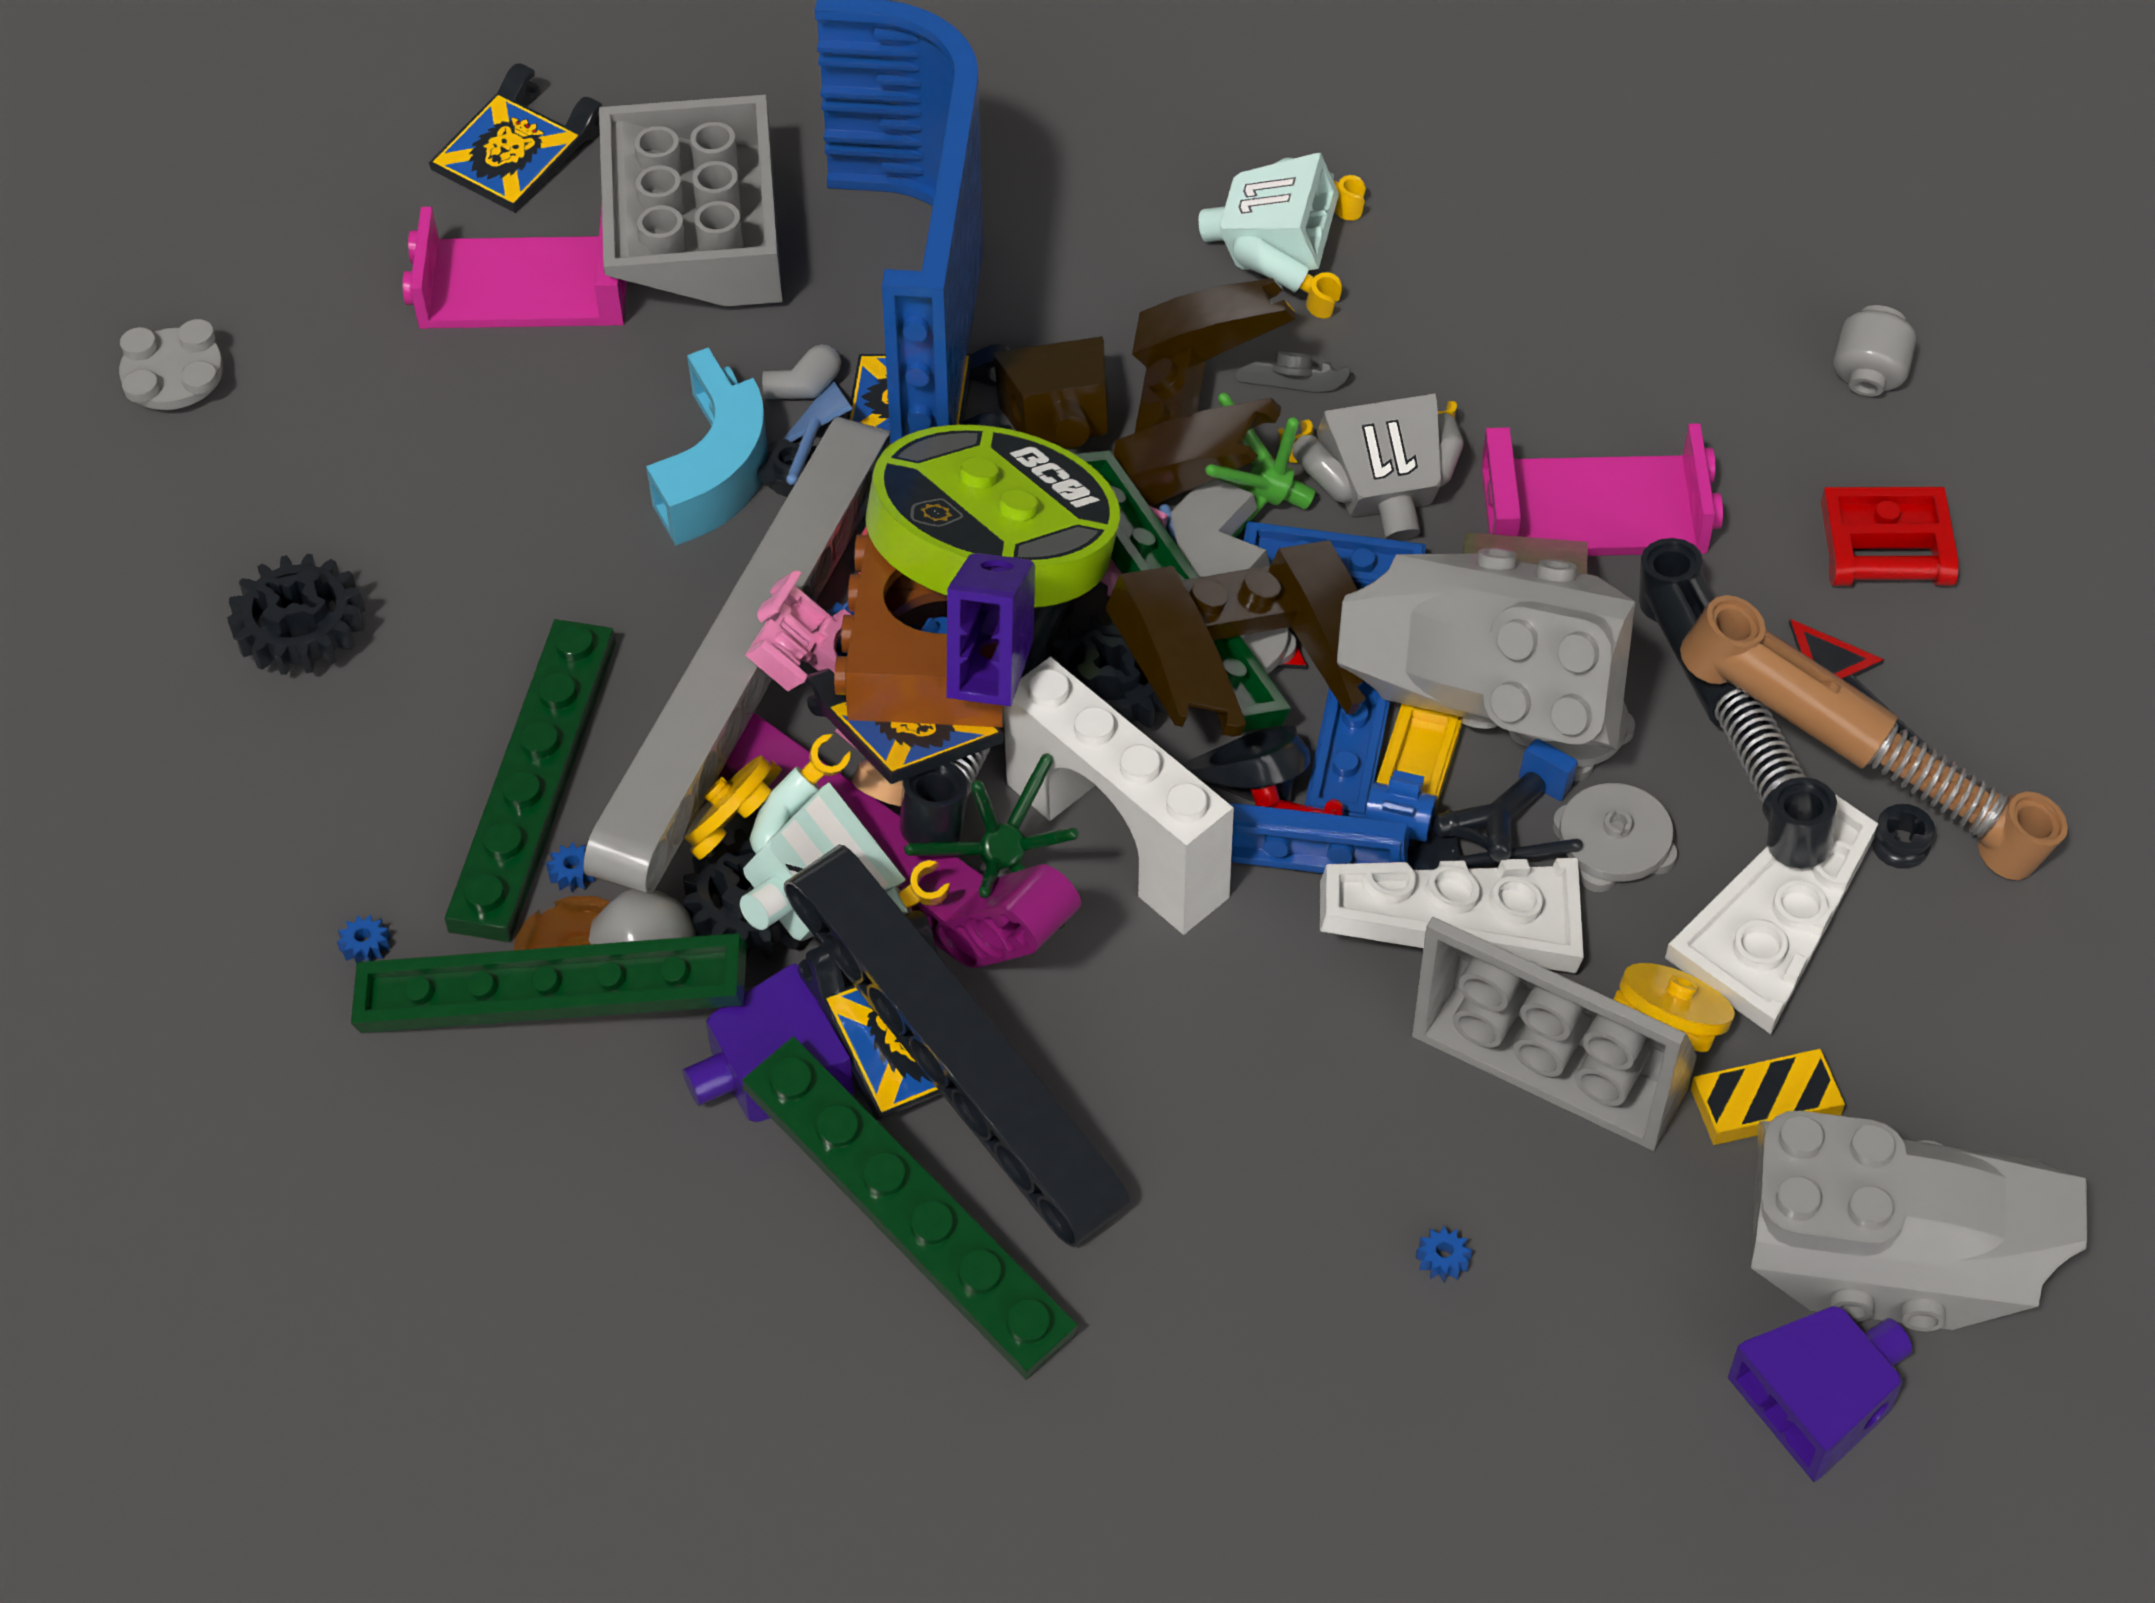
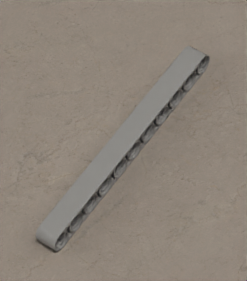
(722, 685)

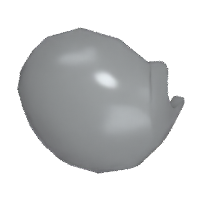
(641, 917)

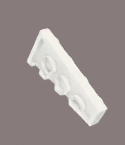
(1511, 906)
(1769, 923)

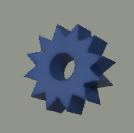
(559, 865)
(365, 950)
(1440, 1265)

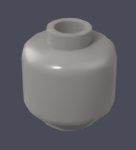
(1874, 350)

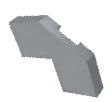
(1206, 526)

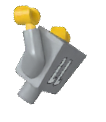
(1382, 458)

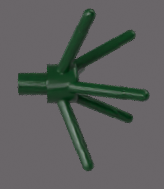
(1002, 843)

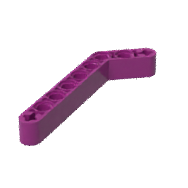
(972, 930)

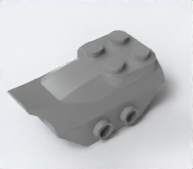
(1495, 643)
(1907, 1224)

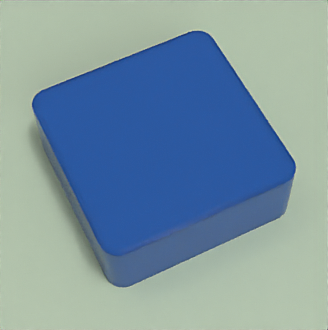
(1551, 765)

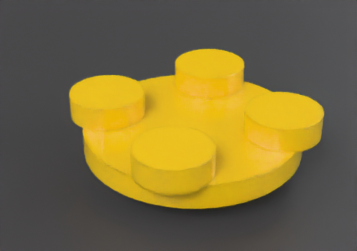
(726, 798)
(1677, 1001)

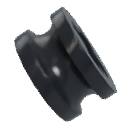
(1909, 819)

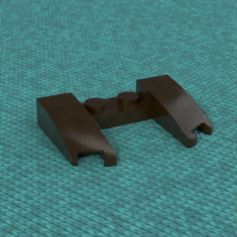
(1173, 343)
(1175, 621)

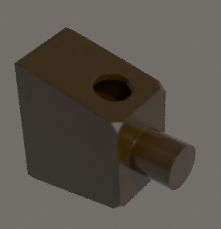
(1055, 390)

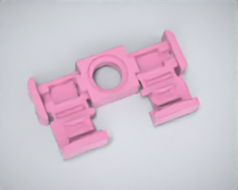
(791, 635)

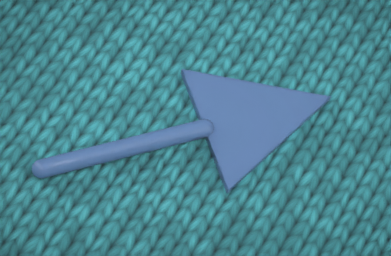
(826, 407)

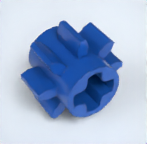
(1404, 803)

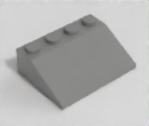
(691, 198)
(1550, 1035)

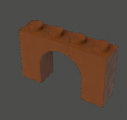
(891, 667)

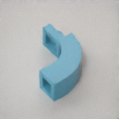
(718, 474)

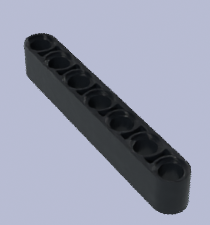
(957, 1045)

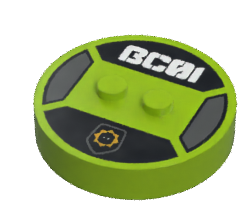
(991, 494)

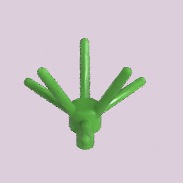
(1269, 478)

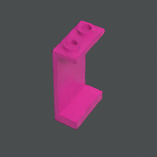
(509, 281)
(1602, 500)

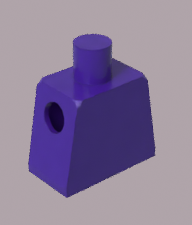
(988, 605)
(750, 1033)
(1821, 1383)

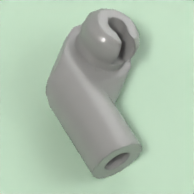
(807, 378)

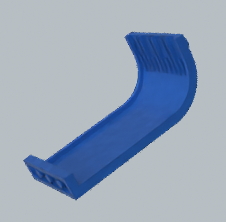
(908, 123)

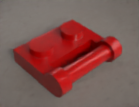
(1889, 520)

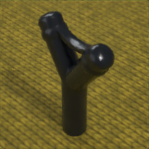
(1492, 816)

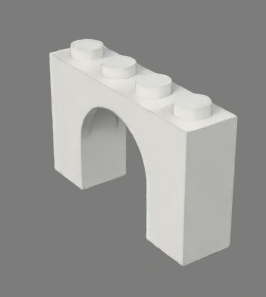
(1173, 816)

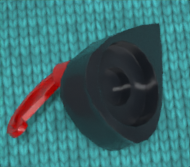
(1260, 768)

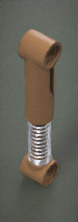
(1736, 648)

